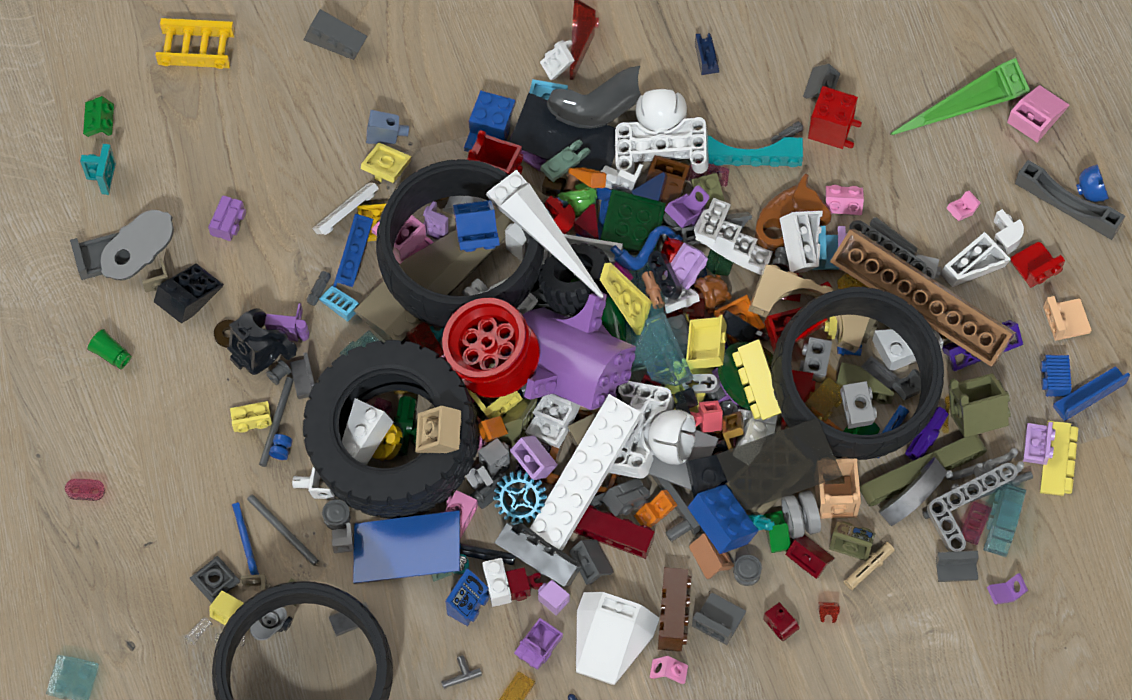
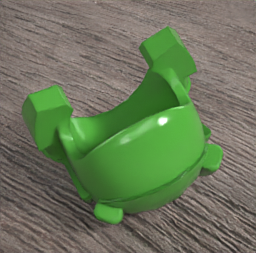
(580, 198)

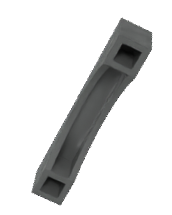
(1039, 183)

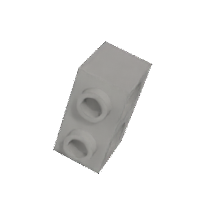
(817, 360)
(495, 457)

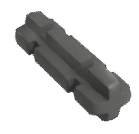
(788, 132)
(318, 288)

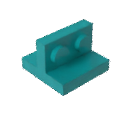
(100, 168)

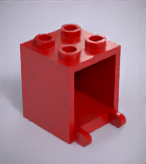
(833, 118)
(497, 153)

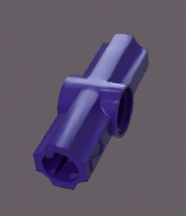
(928, 435)

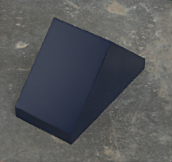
(653, 188)

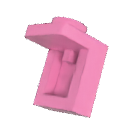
(964, 207)

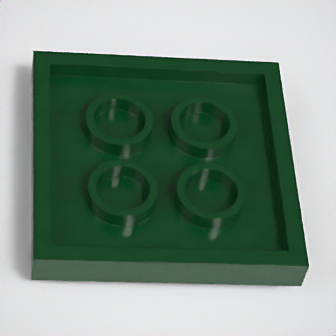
(631, 220)

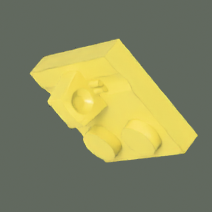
(385, 163)

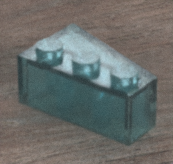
(1004, 520)

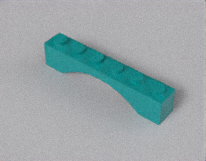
(782, 153)

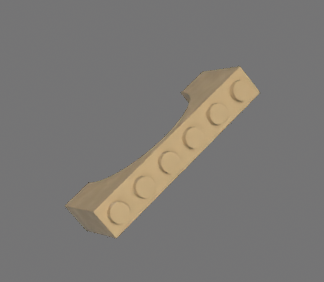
(777, 284)

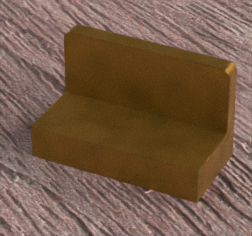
(732, 427)

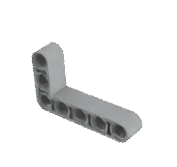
(964, 497)

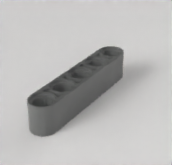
(888, 244)

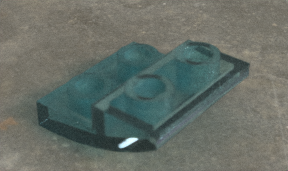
(72, 678)

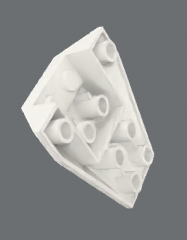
(610, 635)

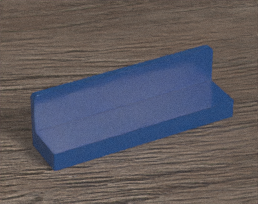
(353, 250)
(1090, 393)

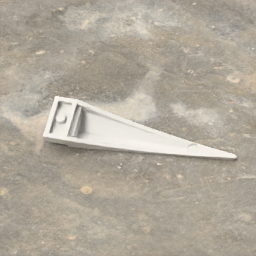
(522, 205)

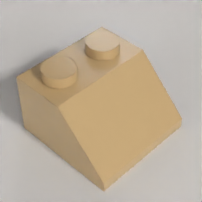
(438, 430)

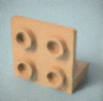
(1066, 318)

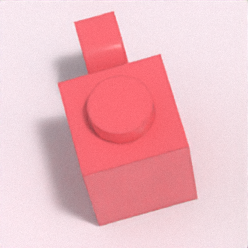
(709, 416)

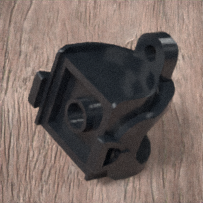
(255, 346)

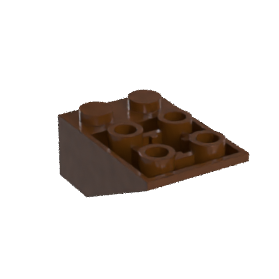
(677, 177)

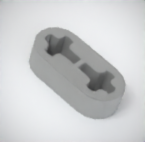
(701, 379)

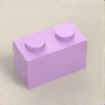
(533, 457)

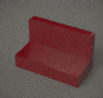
(809, 556)

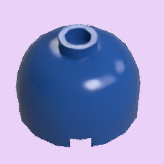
(1092, 185)

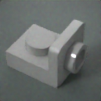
(478, 476)

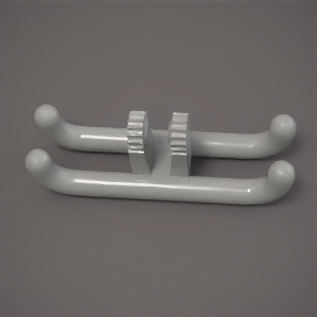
(984, 467)

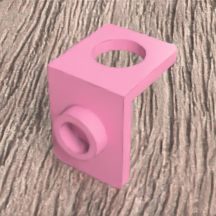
(670, 668)

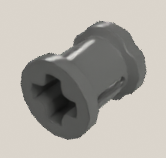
(278, 372)

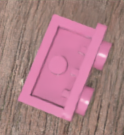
(844, 199)

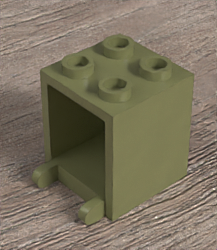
(979, 404)

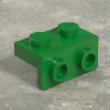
(98, 117)

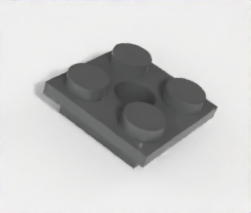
(211, 590)

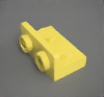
(251, 417)

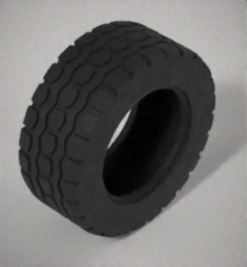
(362, 376)

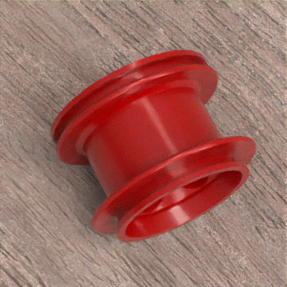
(486, 323)

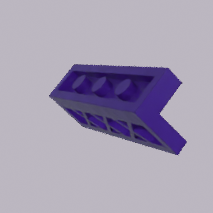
(952, 349)

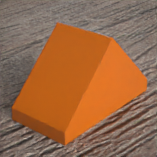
(492, 429)

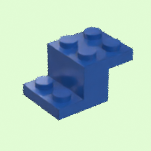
(490, 115)
(476, 225)

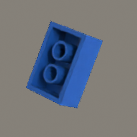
(722, 519)

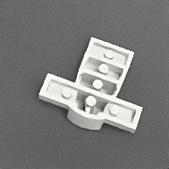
(727, 240)
(552, 419)

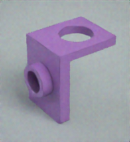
(1005, 592)

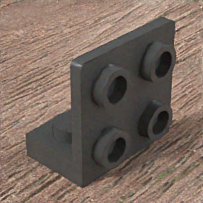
(718, 618)

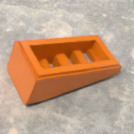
(590, 177)

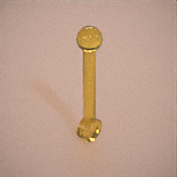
(945, 429)

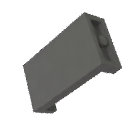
(88, 255)

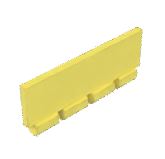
(758, 375)
(1062, 463)

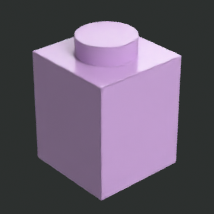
(553, 597)

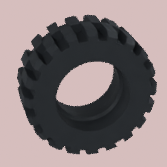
(574, 295)

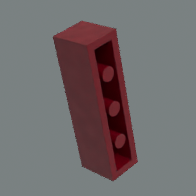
(616, 532)

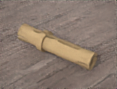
(853, 580)

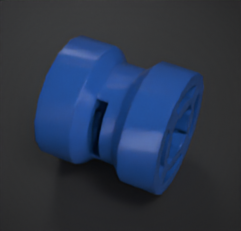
(280, 447)

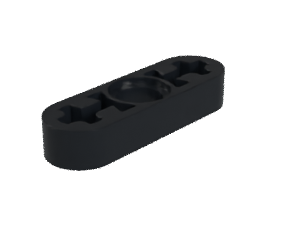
(671, 279)

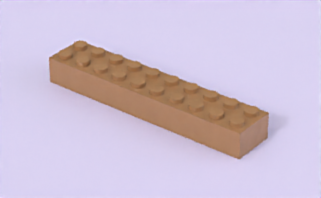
(938, 305)

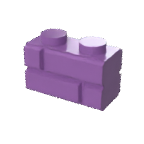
(226, 218)

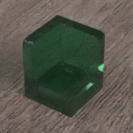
(718, 264)

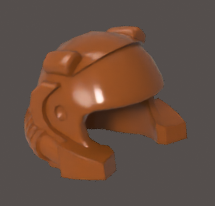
(714, 291)

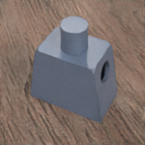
(384, 128)

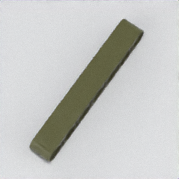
(898, 480)

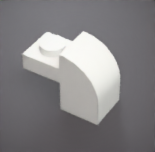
(1010, 234)

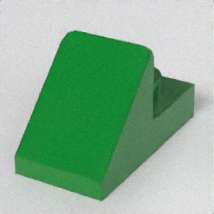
(779, 536)

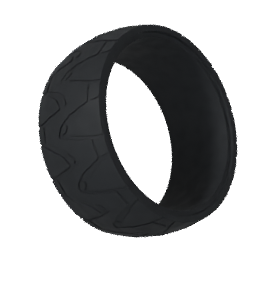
(426, 185)
(905, 322)
(300, 593)

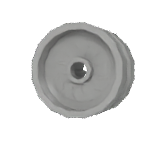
(801, 514)

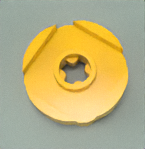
(392, 444)

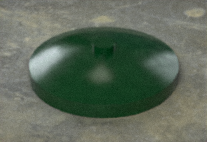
(730, 377)

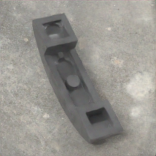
(915, 493)

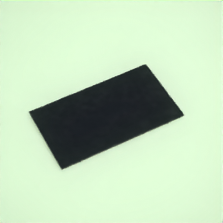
(546, 137)

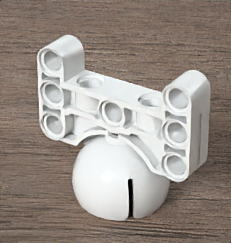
(661, 124)
(655, 433)

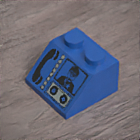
(467, 598)

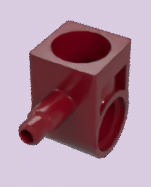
(781, 621)

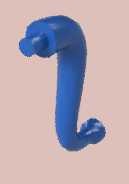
(632, 263)

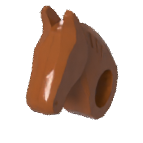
(795, 199)

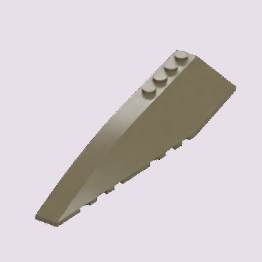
(436, 268)

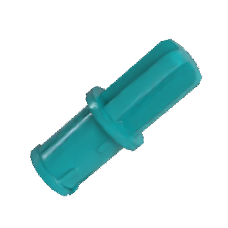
(761, 522)

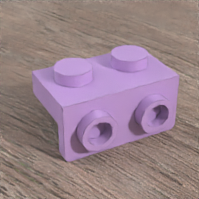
(1038, 442)

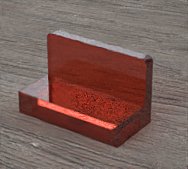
(424, 336)

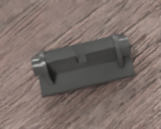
(486, 493)

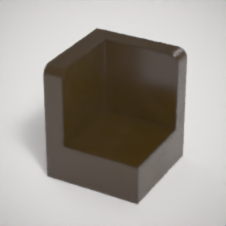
(553, 188)

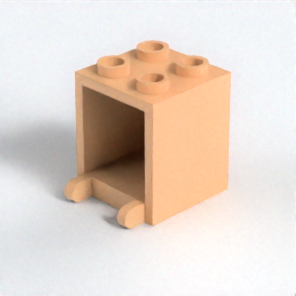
(840, 499)

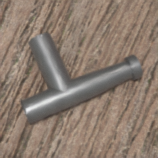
(465, 676)

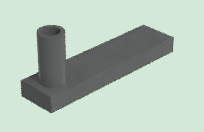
(688, 523)

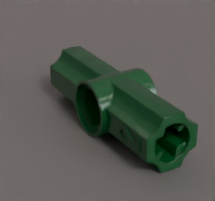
(405, 421)

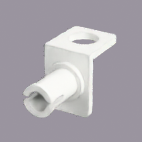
(312, 484)

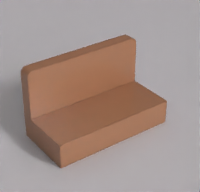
(708, 557)

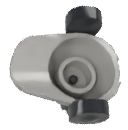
(270, 624)

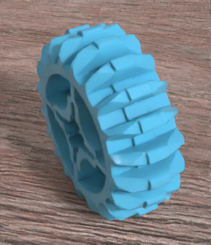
(529, 483)

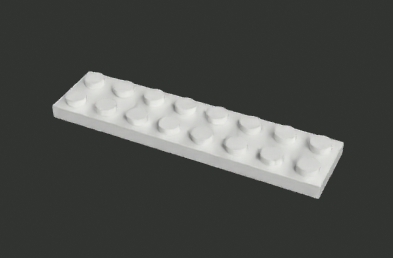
(585, 472)

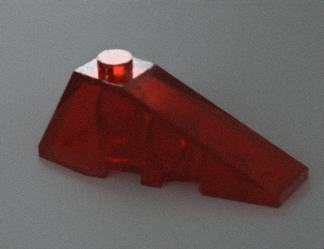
(583, 33)

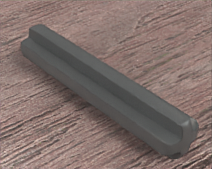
(887, 231)

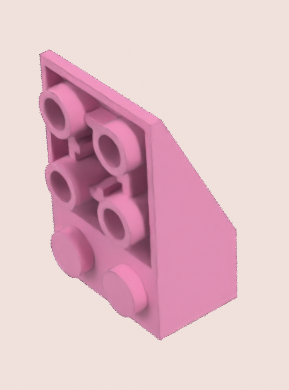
(1037, 113)

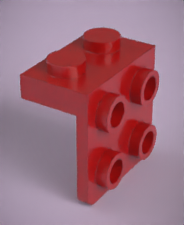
(1037, 264)

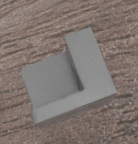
(342, 539)

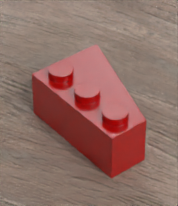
(776, 323)

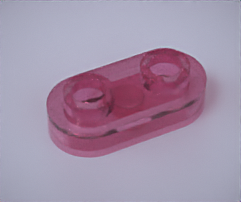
(85, 487)

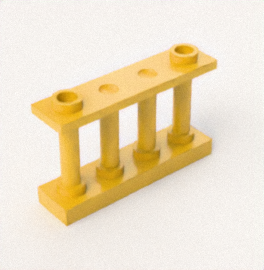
(195, 28)

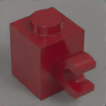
(520, 583)

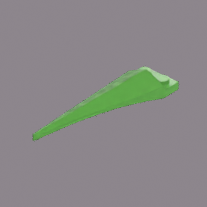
(991, 88)

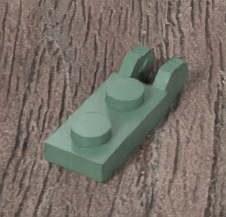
(564, 160)

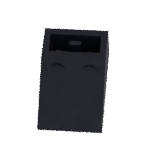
(186, 292)

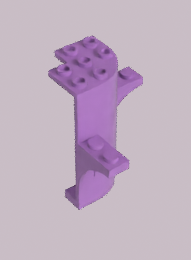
(577, 357)

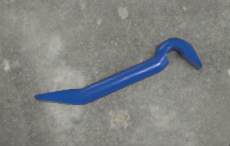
(245, 539)

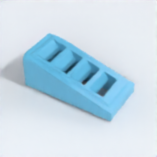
(345, 314)

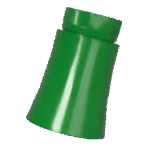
(109, 349)

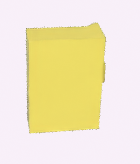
(706, 342)

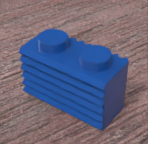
(1056, 375)

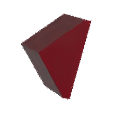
(587, 224)

